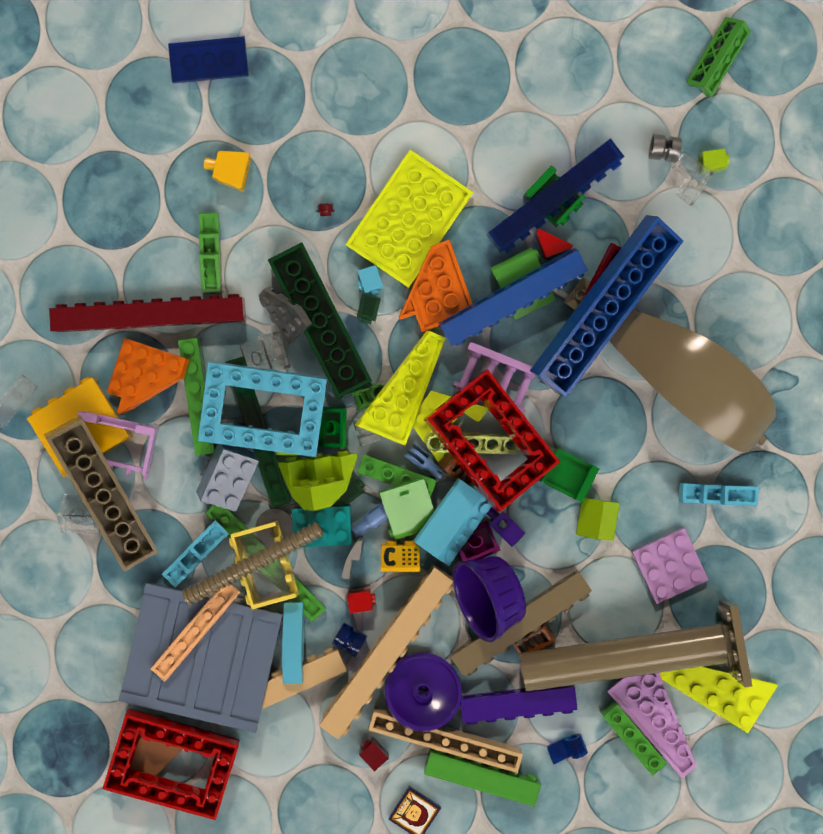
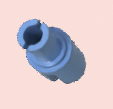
(423, 461)
(373, 518)

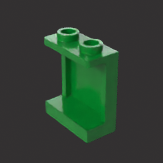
(570, 476)

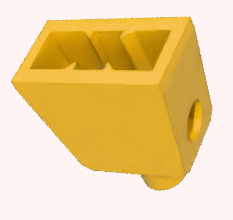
(230, 168)

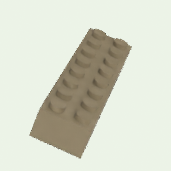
(101, 493)

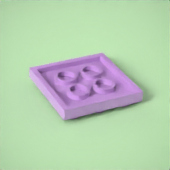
(669, 565)

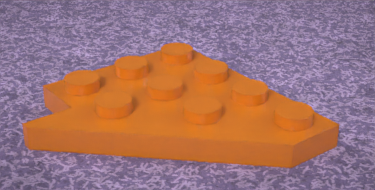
(437, 288)
(143, 373)

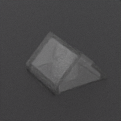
(74, 516)

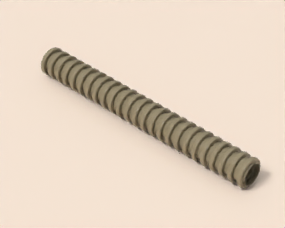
(252, 564)

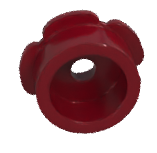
(325, 209)

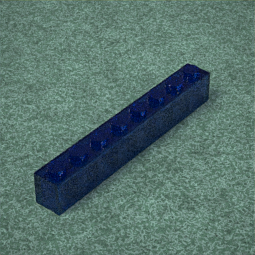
(557, 194)

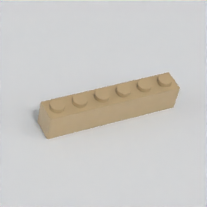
(315, 671)

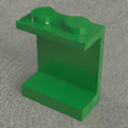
(543, 182)

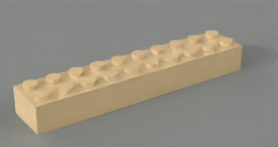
(385, 651)

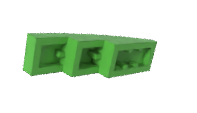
(210, 252)

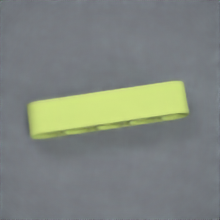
(481, 444)

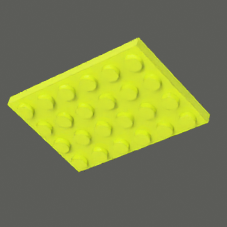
(409, 218)

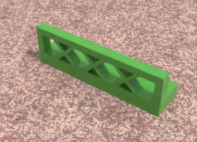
(722, 56)

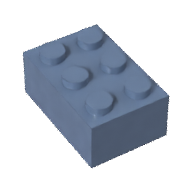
(227, 476)

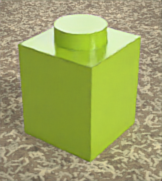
(715, 160)

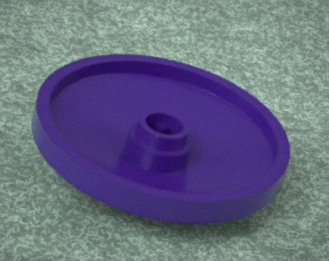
(423, 692)

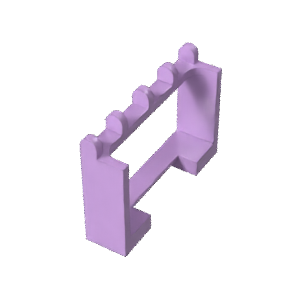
(138, 428)

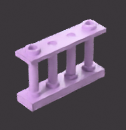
(494, 359)

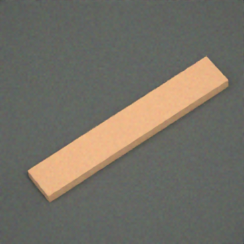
(195, 631)

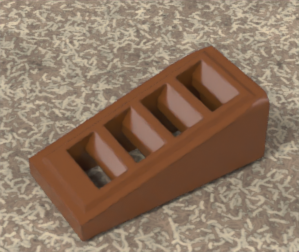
(448, 464)
(537, 646)

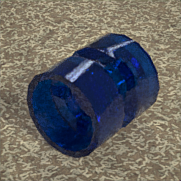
(349, 639)

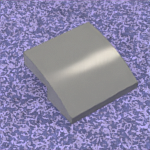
(354, 554)

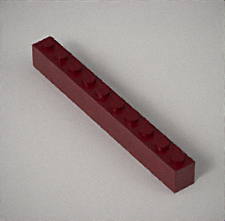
(147, 314)

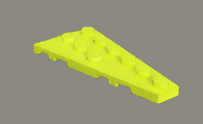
(399, 400)
(723, 693)

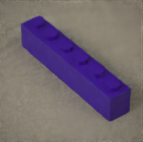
(516, 703)

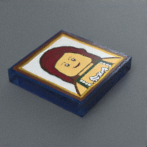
(414, 812)

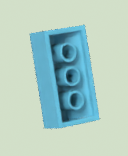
(453, 522)

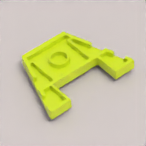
(431, 403)

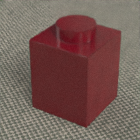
(373, 753)

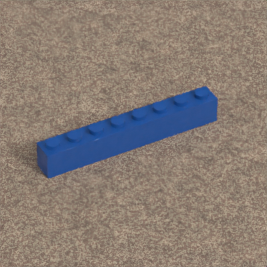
(513, 297)

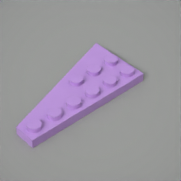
(650, 709)

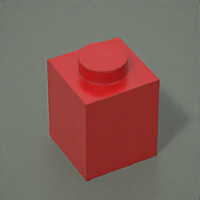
(361, 600)

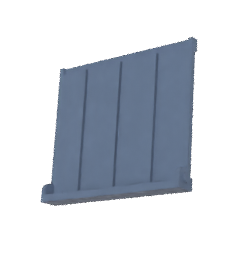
(220, 677)

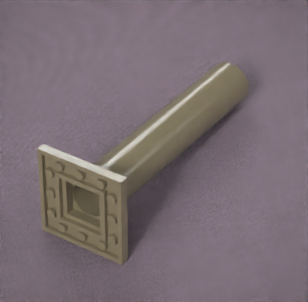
(642, 655)

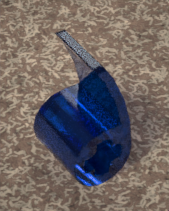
(567, 747)

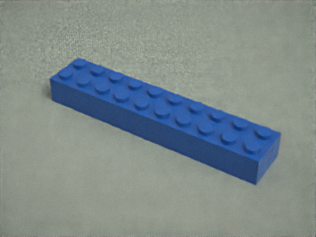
(606, 305)

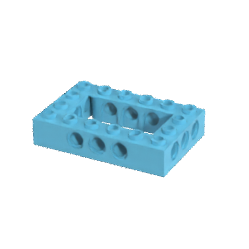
(224, 374)

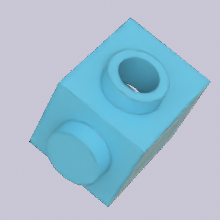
(370, 281)

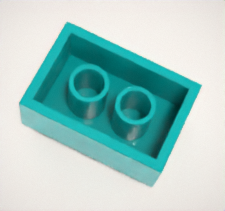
(334, 521)

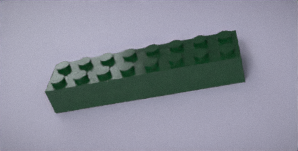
(327, 332)

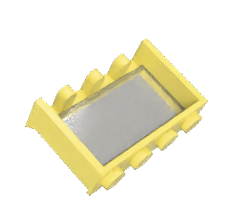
(273, 582)

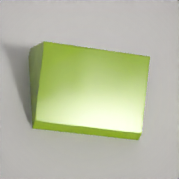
(597, 519)

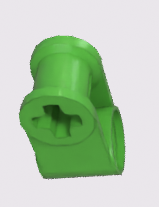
(367, 395)

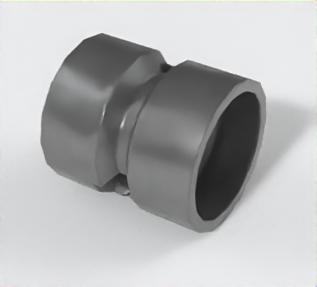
(665, 148)

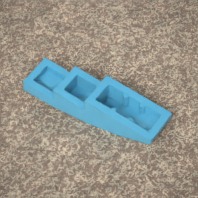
(718, 494)
(195, 553)
(293, 642)

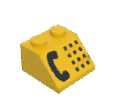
(400, 556)

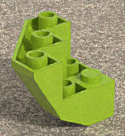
(318, 480)

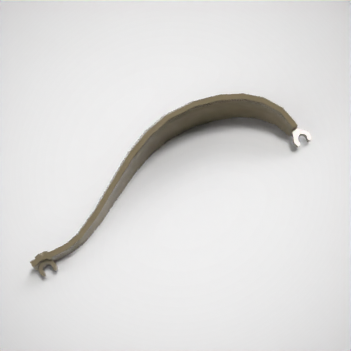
(694, 376)

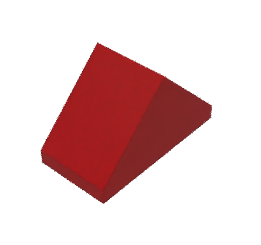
(551, 245)

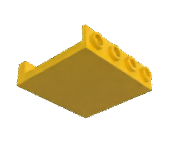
(61, 410)

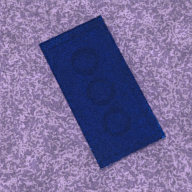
(208, 59)

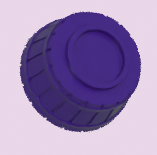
(489, 596)

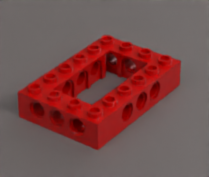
(538, 454)
(164, 791)

